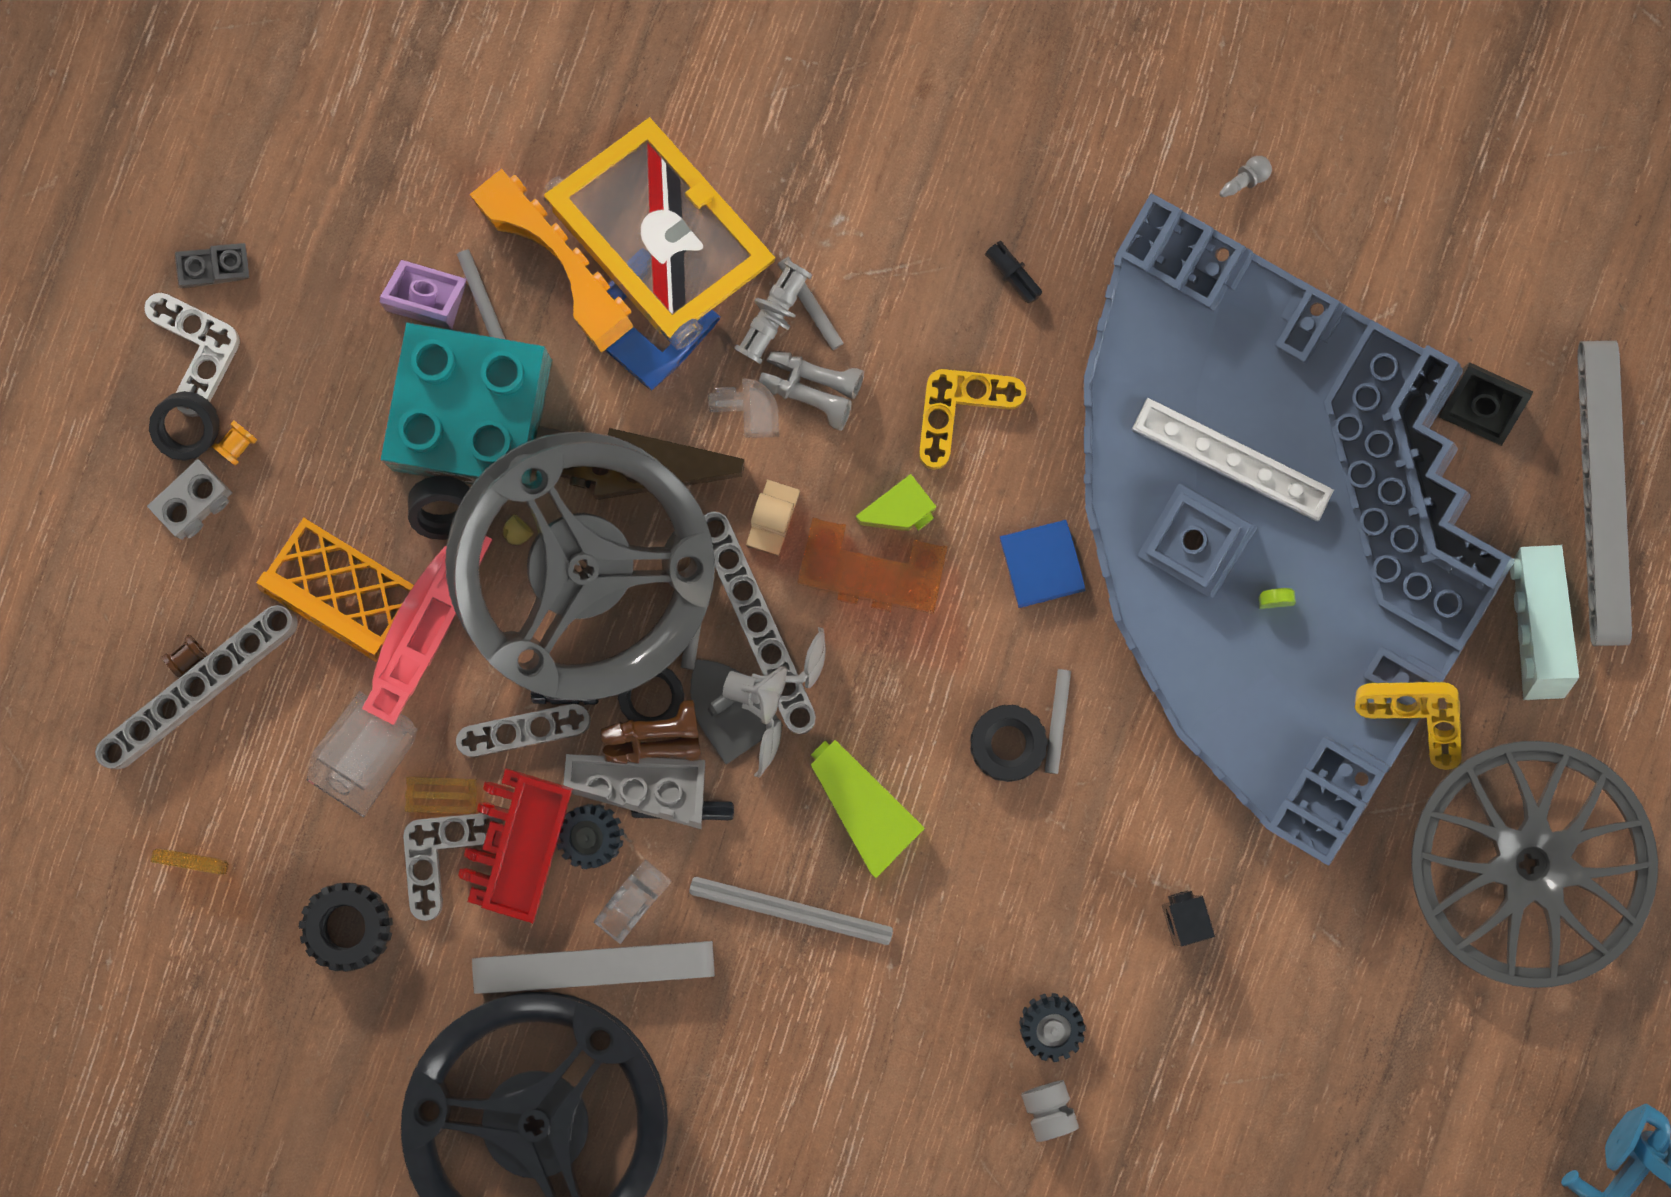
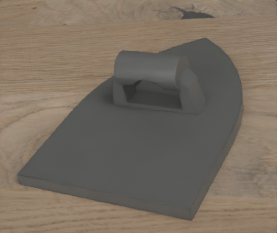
(722, 719)

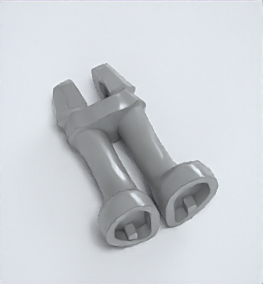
(836, 407)

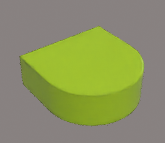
(1277, 598)

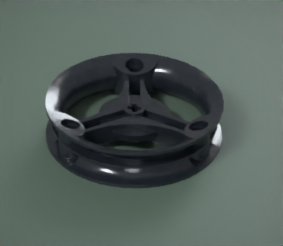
(533, 1093)

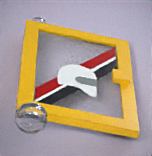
(658, 230)

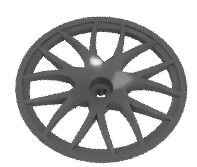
(1552, 867)

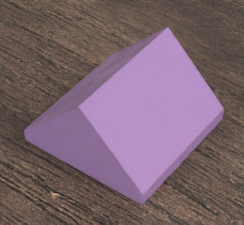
(423, 294)

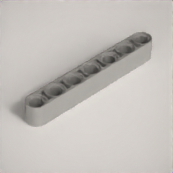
(756, 605)
(180, 690)
(593, 967)

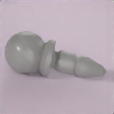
(1255, 171)

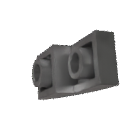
(212, 265)

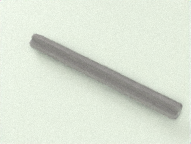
(791, 910)

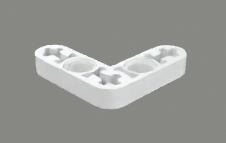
(207, 350)

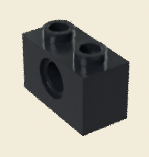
(1187, 918)

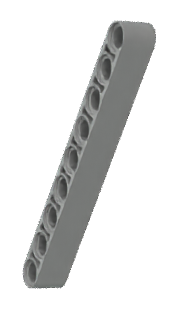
(1604, 493)

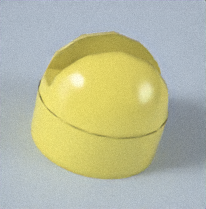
(516, 531)

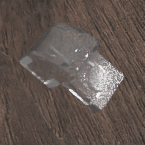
(757, 404)
(632, 901)

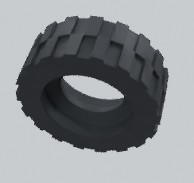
(1035, 743)

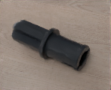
(1013, 272)

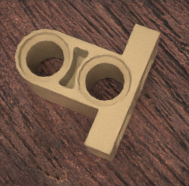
(772, 517)

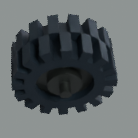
(590, 836)

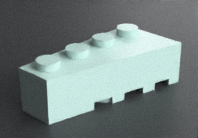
(1544, 623)

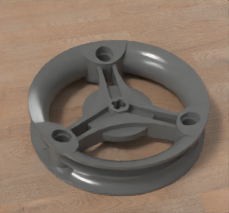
(598, 585)

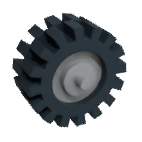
(1052, 1027)

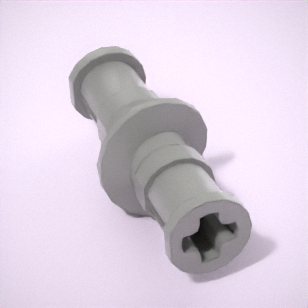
(773, 310)

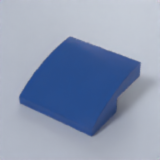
(1042, 563)

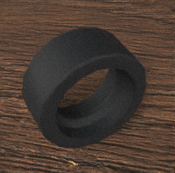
(172, 448)
(432, 490)
(677, 697)

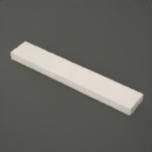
(1232, 459)

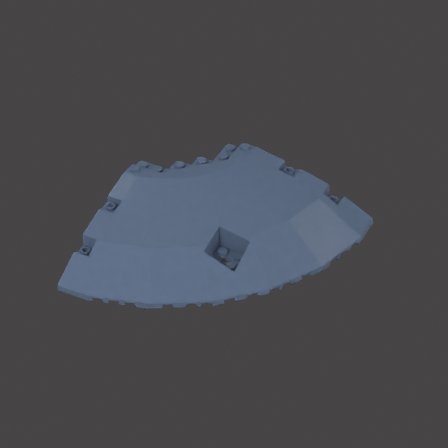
(1376, 582)

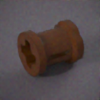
(184, 656)

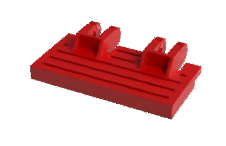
(521, 845)

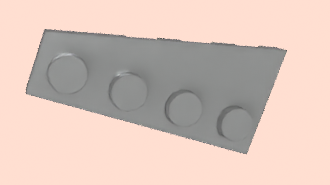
(653, 787)

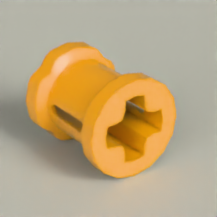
(234, 443)

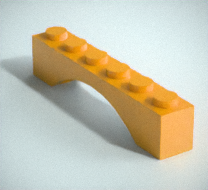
(510, 211)

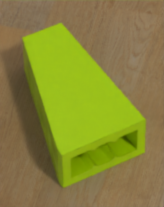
(867, 810)

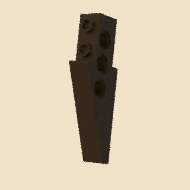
(685, 462)

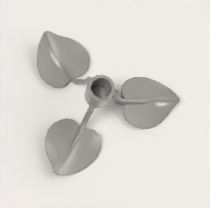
(767, 692)

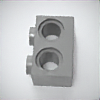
(184, 492)

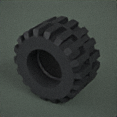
(316, 920)

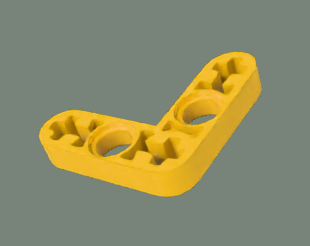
(959, 395)
(1426, 706)

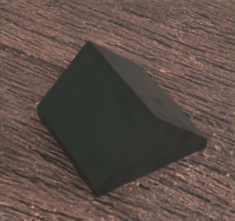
(1485, 403)

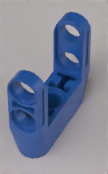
(644, 358)

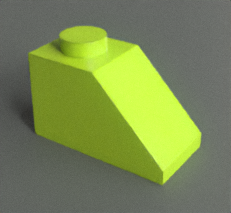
(900, 508)

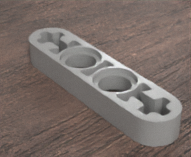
(524, 735)

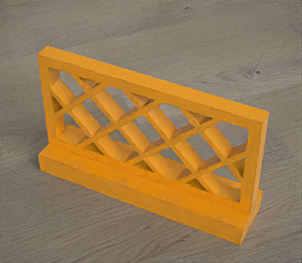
(314, 608)

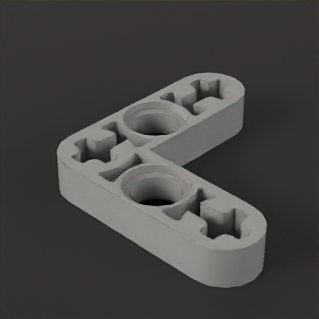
(429, 852)

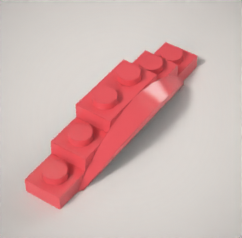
(413, 640)

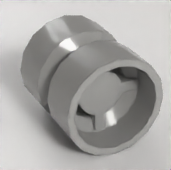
(1050, 1111)

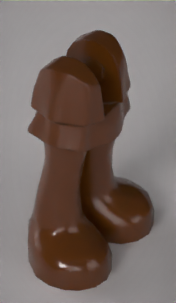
(625, 738)

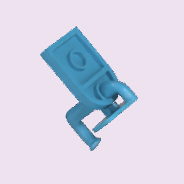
(1646, 1150)

